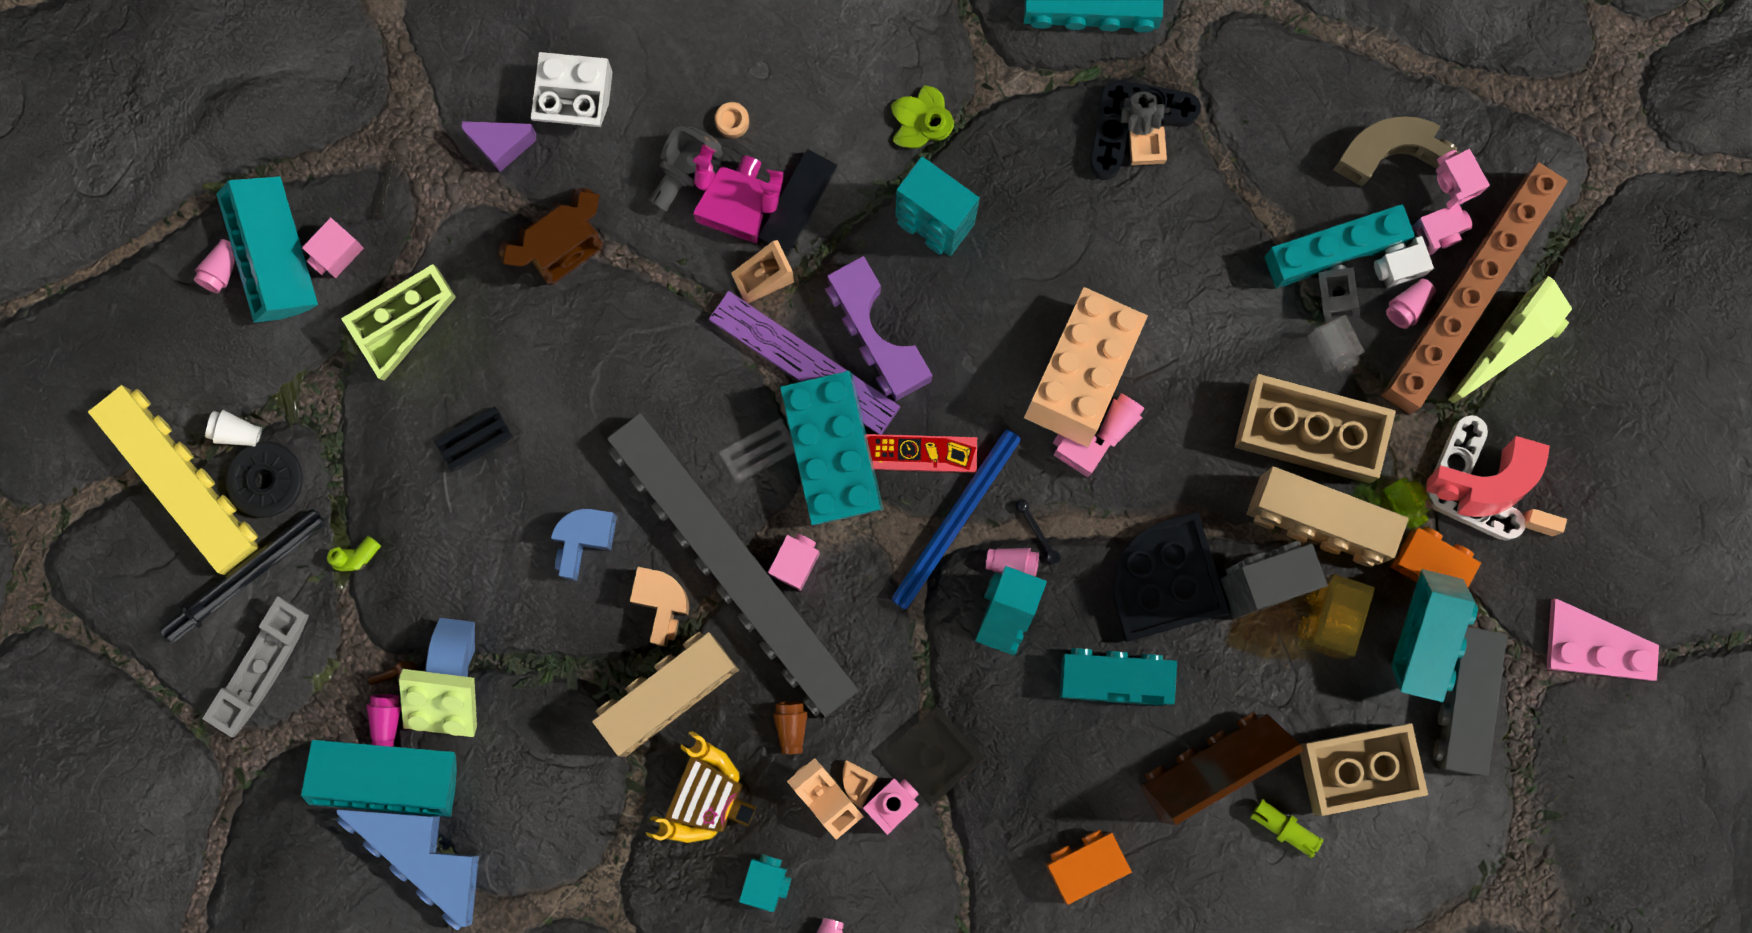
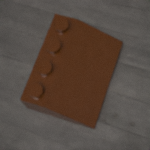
(1218, 768)

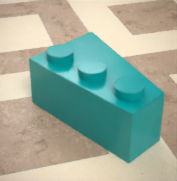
(1118, 678)

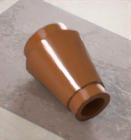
(790, 725)

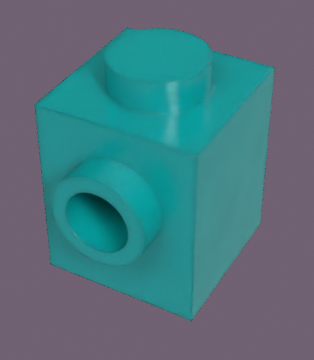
(765, 883)

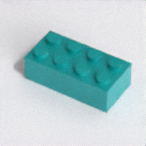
(831, 448)

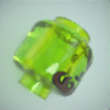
(1409, 500)

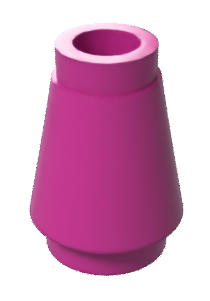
(383, 718)

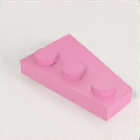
(1596, 647)

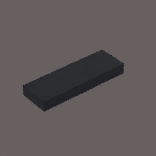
(798, 201)

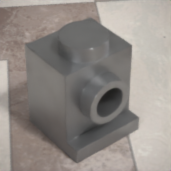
(1333, 280)

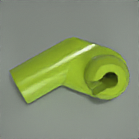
(353, 559)

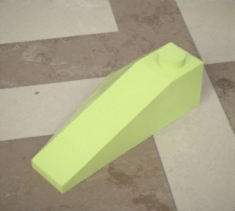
(1531, 323)

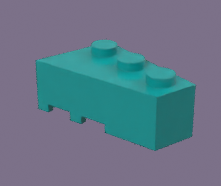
(1011, 609)

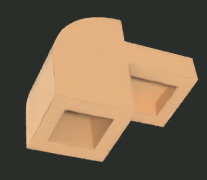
(666, 595)
(825, 798)

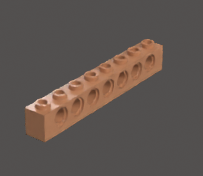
(1474, 288)

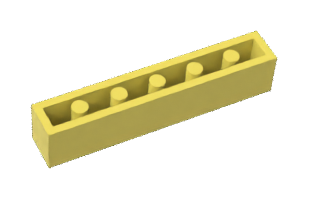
(175, 480)

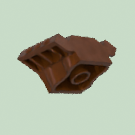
(557, 239)

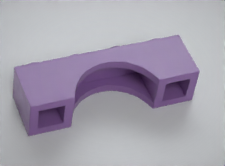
(899, 367)

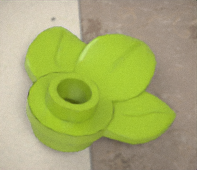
(916, 118)

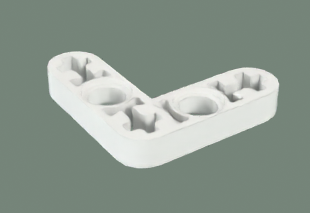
(1475, 444)

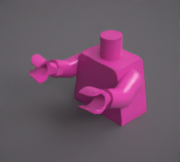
(734, 199)

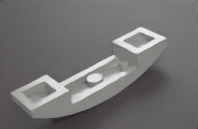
(258, 669)

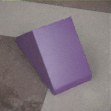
(500, 141)

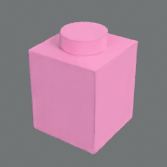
(331, 249)
(794, 561)

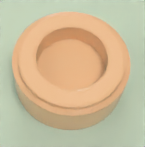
(732, 120)

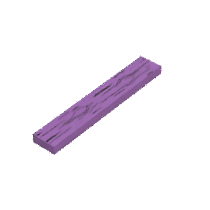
(795, 356)

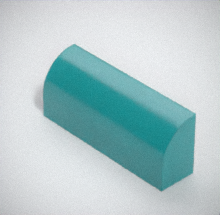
(266, 248)
(380, 778)

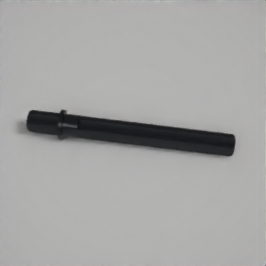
(241, 576)

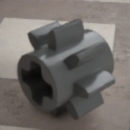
(1142, 113)

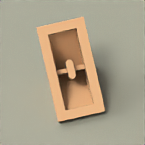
(763, 273)

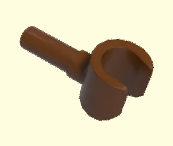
(392, 673)

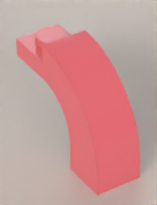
(1478, 496)

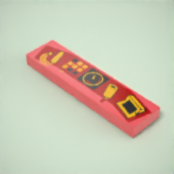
(923, 453)

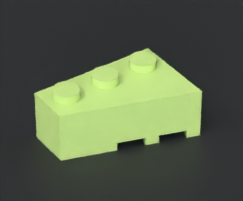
(398, 319)

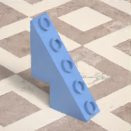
(411, 848)

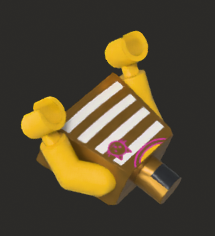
(704, 797)

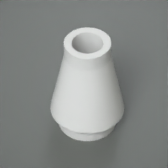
(232, 430)

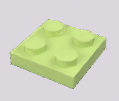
(438, 703)

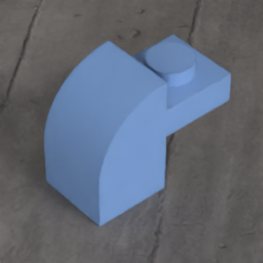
(579, 530)
(451, 647)

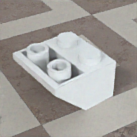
(571, 89)

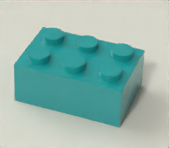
(935, 207)
(1433, 635)

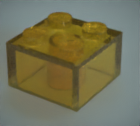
(1335, 617)

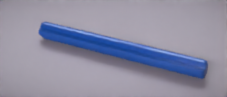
(956, 519)

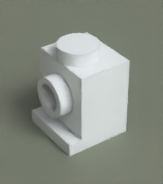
(1404, 263)

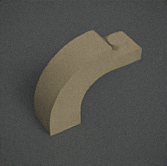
(1391, 137)

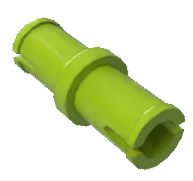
(1286, 828)

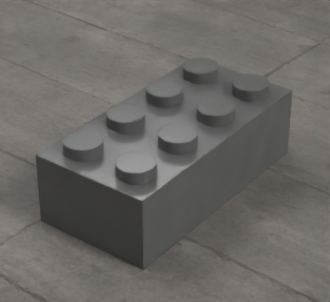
(1272, 579)

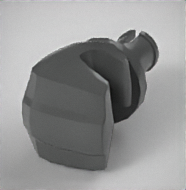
(678, 163)

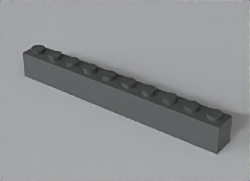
(732, 565)

